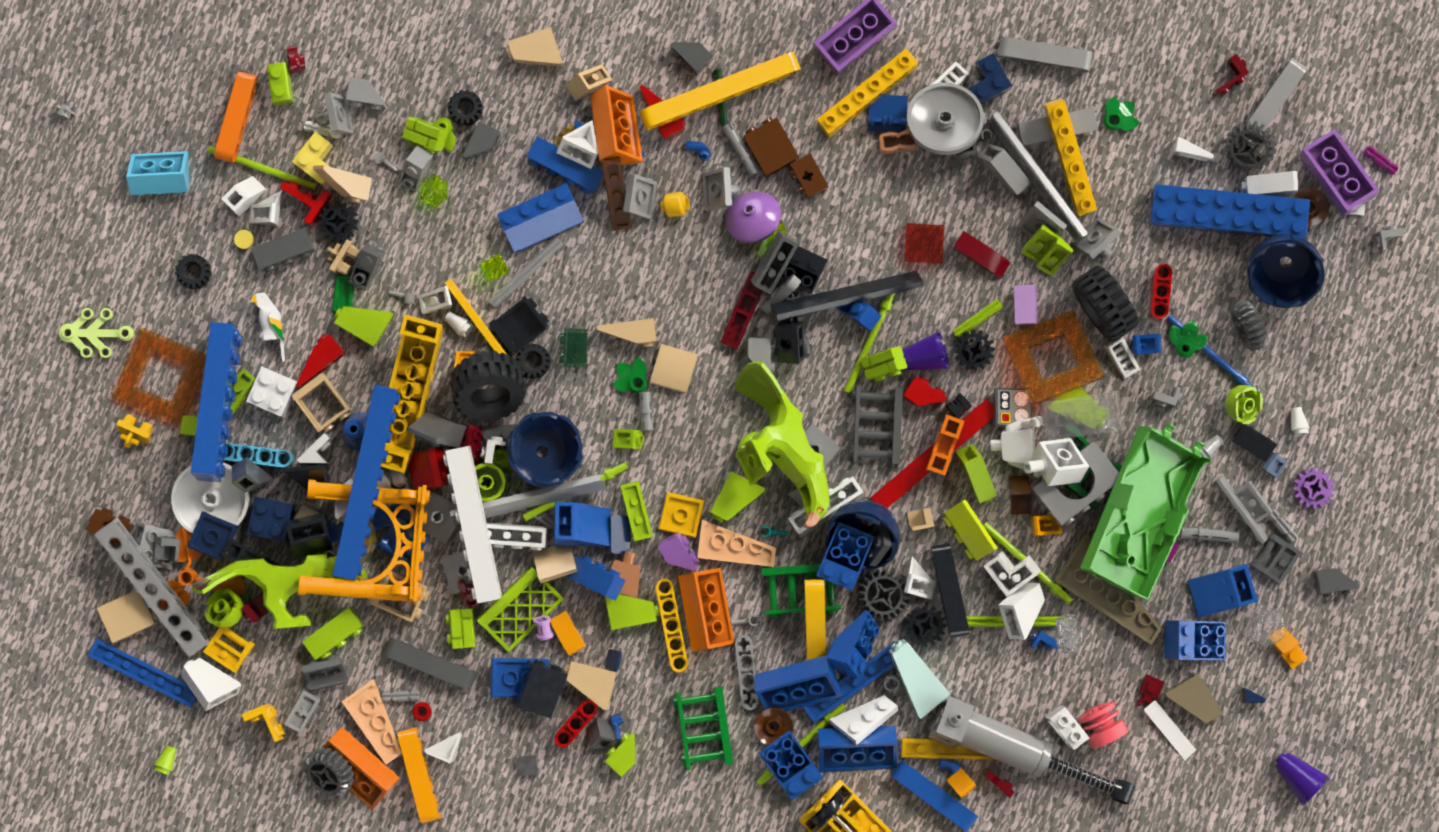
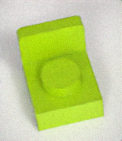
(628, 439)

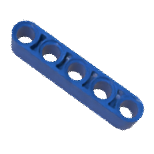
(934, 795)

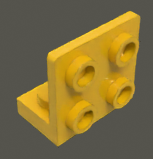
(269, 714)

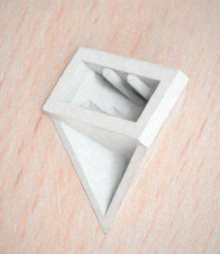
(580, 145)
(266, 211)
(918, 581)
(446, 749)

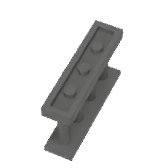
(893, 435)

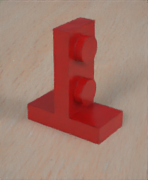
(309, 200)

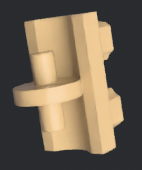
(338, 264)

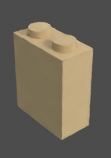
(126, 616)

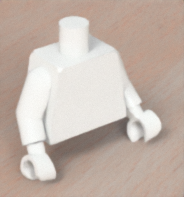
(1018, 442)

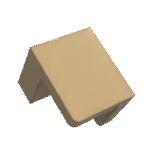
(920, 519)

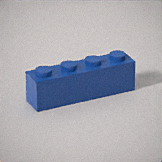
(544, 154)

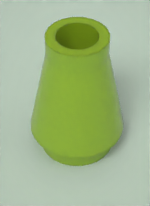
(166, 760)

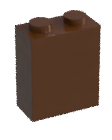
(770, 146)

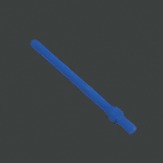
(1240, 379)

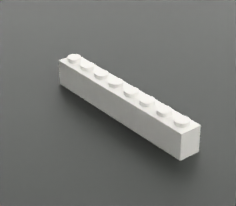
(473, 524)

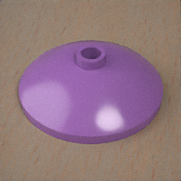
(753, 225)

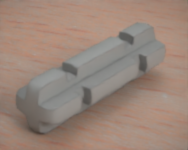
(1282, 526)
(400, 696)

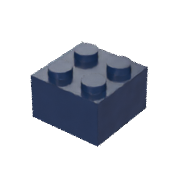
(270, 518)

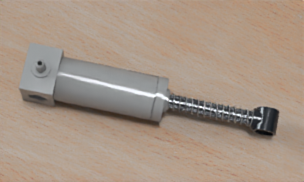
(960, 725)

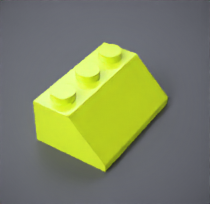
(969, 531)

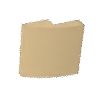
(673, 368)
(554, 562)

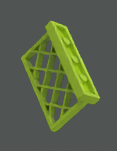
(508, 596)

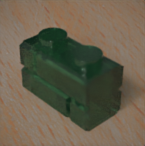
(575, 348)

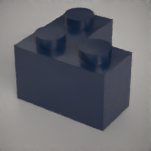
(993, 81)

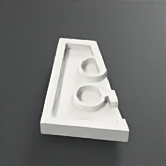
(864, 719)

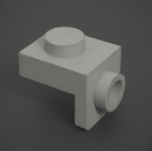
(1389, 233)
(1163, 399)

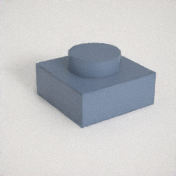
(1274, 465)

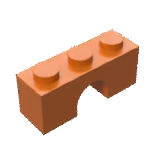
(944, 445)

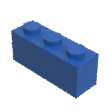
(596, 577)

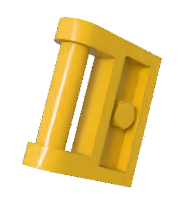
(225, 653)

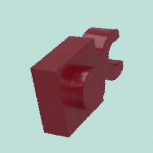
(1150, 688)
(1005, 786)

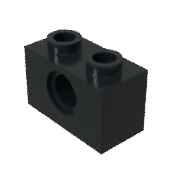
(795, 333)

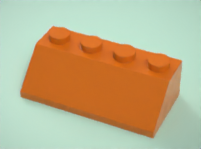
(616, 125)
(706, 609)
(370, 775)

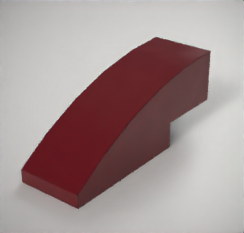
(981, 254)

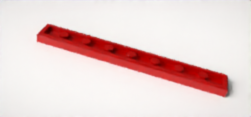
(917, 469)

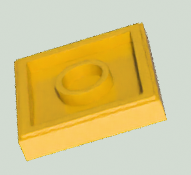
(681, 514)

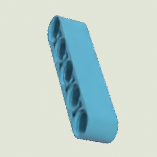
(256, 455)

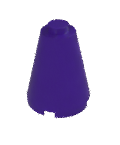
(926, 354)
(1300, 777)

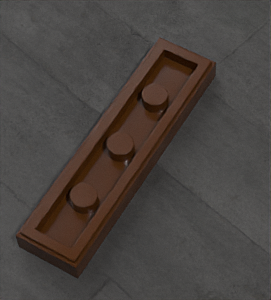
(616, 193)

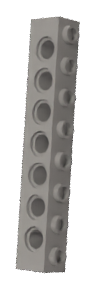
(152, 576)

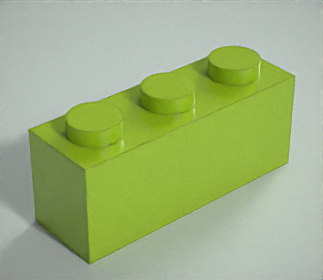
(333, 634)

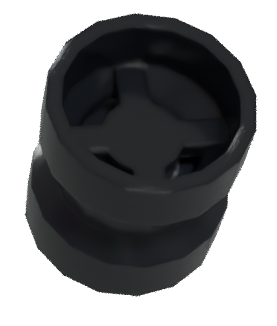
(959, 405)

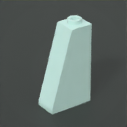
(918, 680)

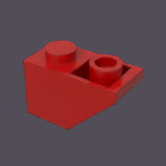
(922, 394)

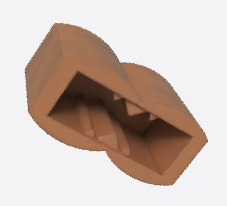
(893, 142)

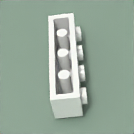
(846, 491)
(517, 535)

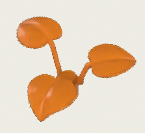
(190, 576)

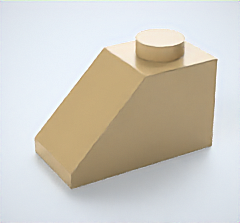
(588, 82)

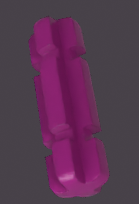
(1381, 160)

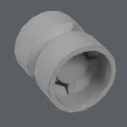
(392, 478)

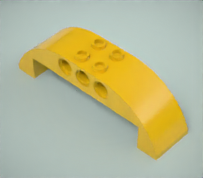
(413, 379)

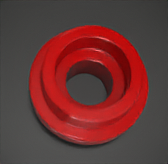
(426, 706)

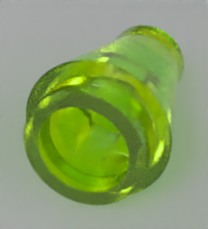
(500, 459)

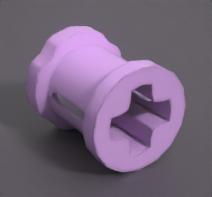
(543, 627)

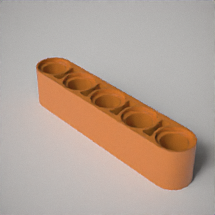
(236, 117)

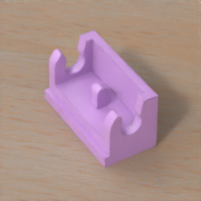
(1025, 304)

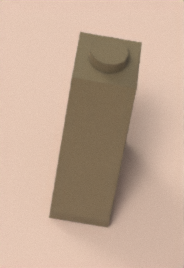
(1195, 699)

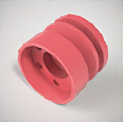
(1103, 726)

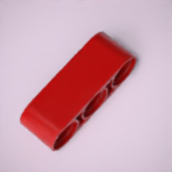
(1164, 283)
(567, 727)

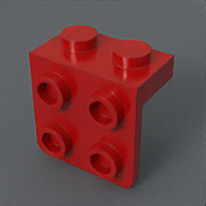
(429, 469)

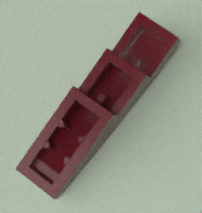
(742, 314)

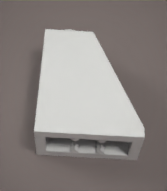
(1271, 184)
(1021, 610)
(209, 683)

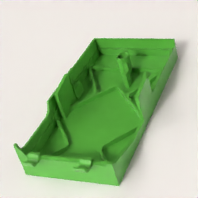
(1144, 511)

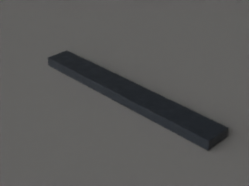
(846, 295)

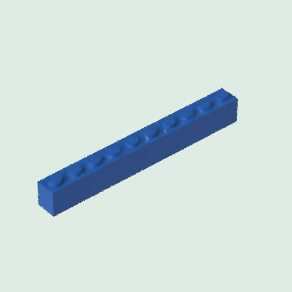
(365, 482)

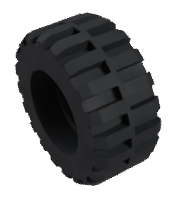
(1105, 303)
(487, 370)

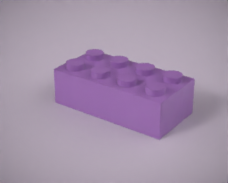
(854, 35)
(1339, 172)

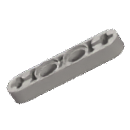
(744, 672)

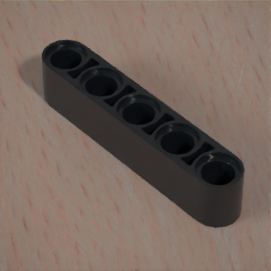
(950, 590)

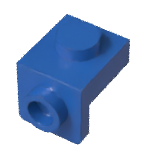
(1146, 344)

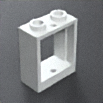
(1067, 727)

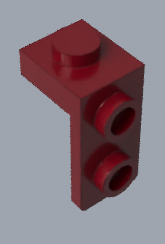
(1239, 67)
(255, 609)

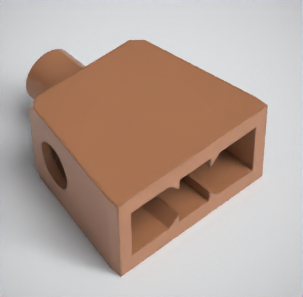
(629, 572)

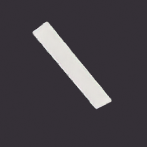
(1169, 730)

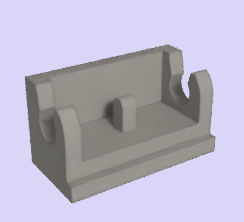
(301, 710)

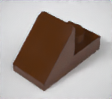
(1019, 495)

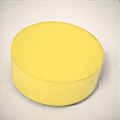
(244, 239)

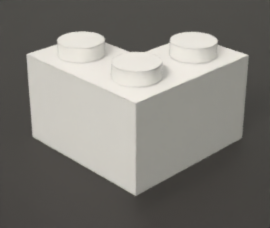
(1007, 575)

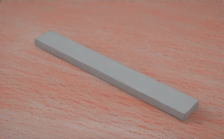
(1037, 177)
(539, 497)

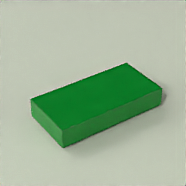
(342, 293)

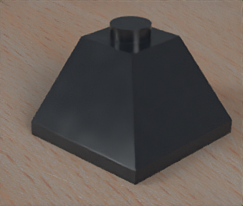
(303, 474)

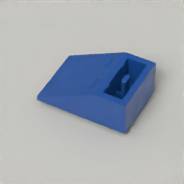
(581, 525)
(845, 556)
(1222, 590)
(1195, 640)
(854, 645)
(790, 765)

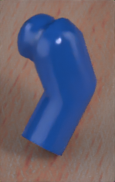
(700, 148)

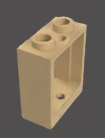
(309, 388)
(416, 612)

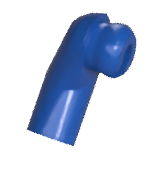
(950, 765)

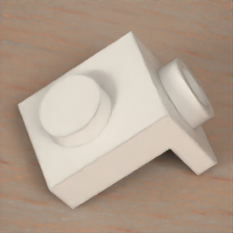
(488, 451)

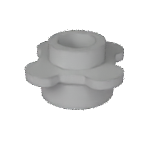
(63, 110)

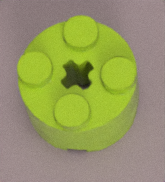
(497, 486)

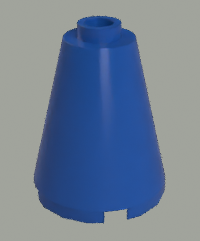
(349, 436)

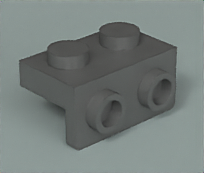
(325, 673)

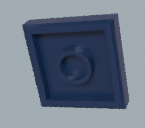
(211, 535)

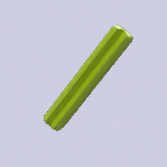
(978, 318)

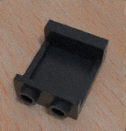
(520, 325)
(540, 688)

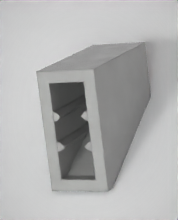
(1004, 168)

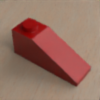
(667, 130)
(321, 358)

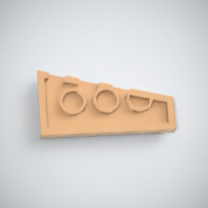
(729, 546)
(372, 718)

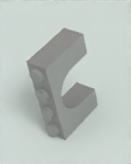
(1063, 508)

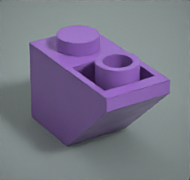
(676, 552)

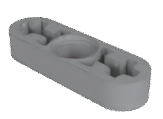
(780, 293)

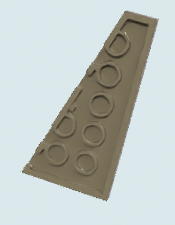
(1105, 597)

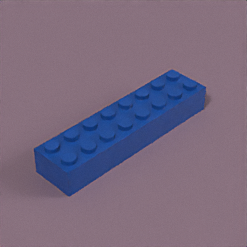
(1228, 212)
(216, 402)

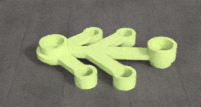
(93, 332)

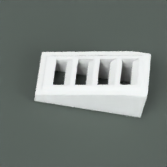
(959, 69)
(1186, 149)
(1112, 353)

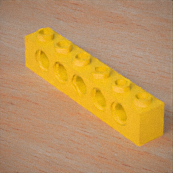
(867, 93)
(1069, 157)

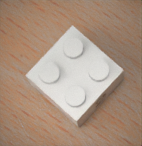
(272, 392)

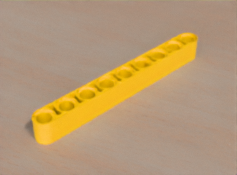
(719, 91)

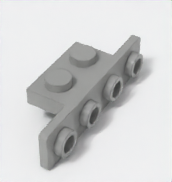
(1249, 505)

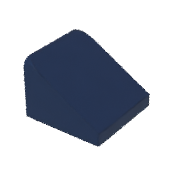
(613, 659)
(1251, 697)

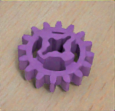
(1316, 480)

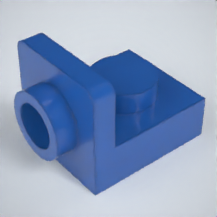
(1048, 641)

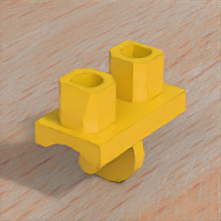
(132, 434)

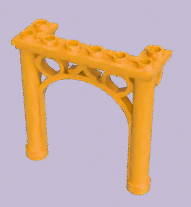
(368, 588)

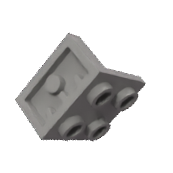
(145, 538)

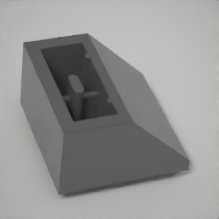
(438, 430)

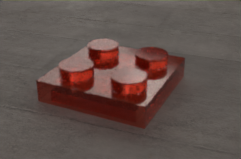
(924, 243)

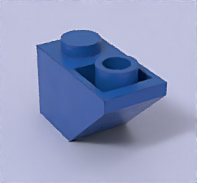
(861, 313)

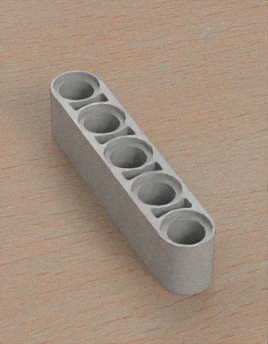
(1045, 53)
(1278, 93)

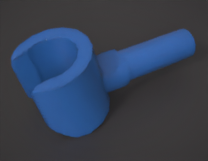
(616, 721)

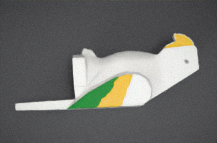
(269, 320)

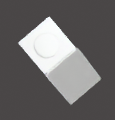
(435, 300)
(312, 455)

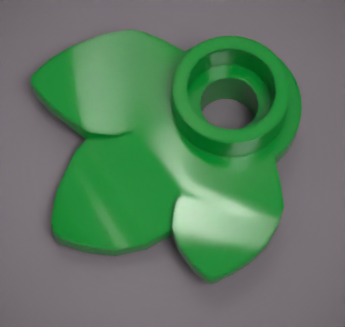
(1121, 113)
(1189, 336)
(629, 374)

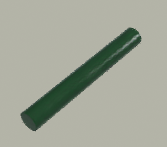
(722, 106)

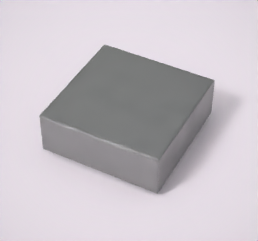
(527, 765)

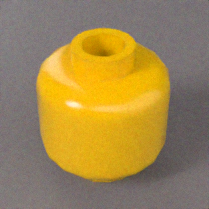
(675, 204)

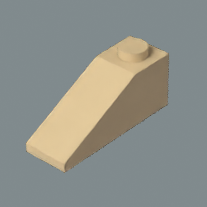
(346, 183)
(637, 332)

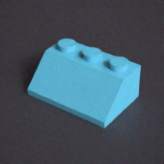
(158, 173)

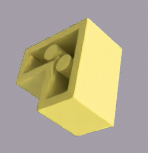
(312, 154)

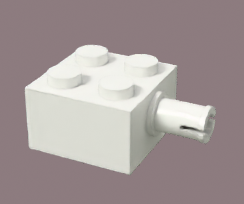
(1057, 462)

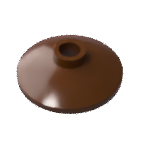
(1319, 205)
(765, 718)

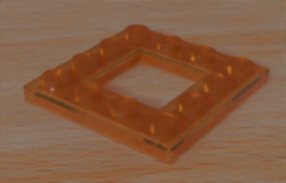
(1064, 325)
(127, 385)

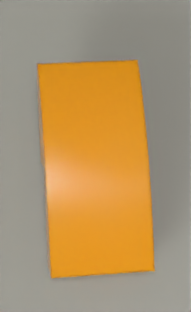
(567, 633)

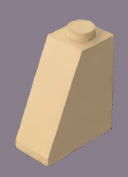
(535, 49)
(592, 682)

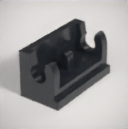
(1254, 442)

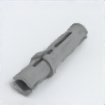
(745, 156)
(1209, 534)

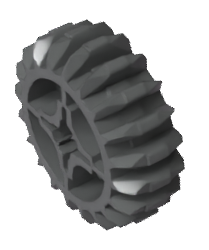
(1254, 160)
(1249, 325)
(898, 586)
(329, 772)

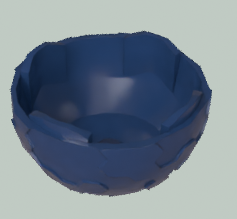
(1282, 283)
(557, 436)
(863, 516)

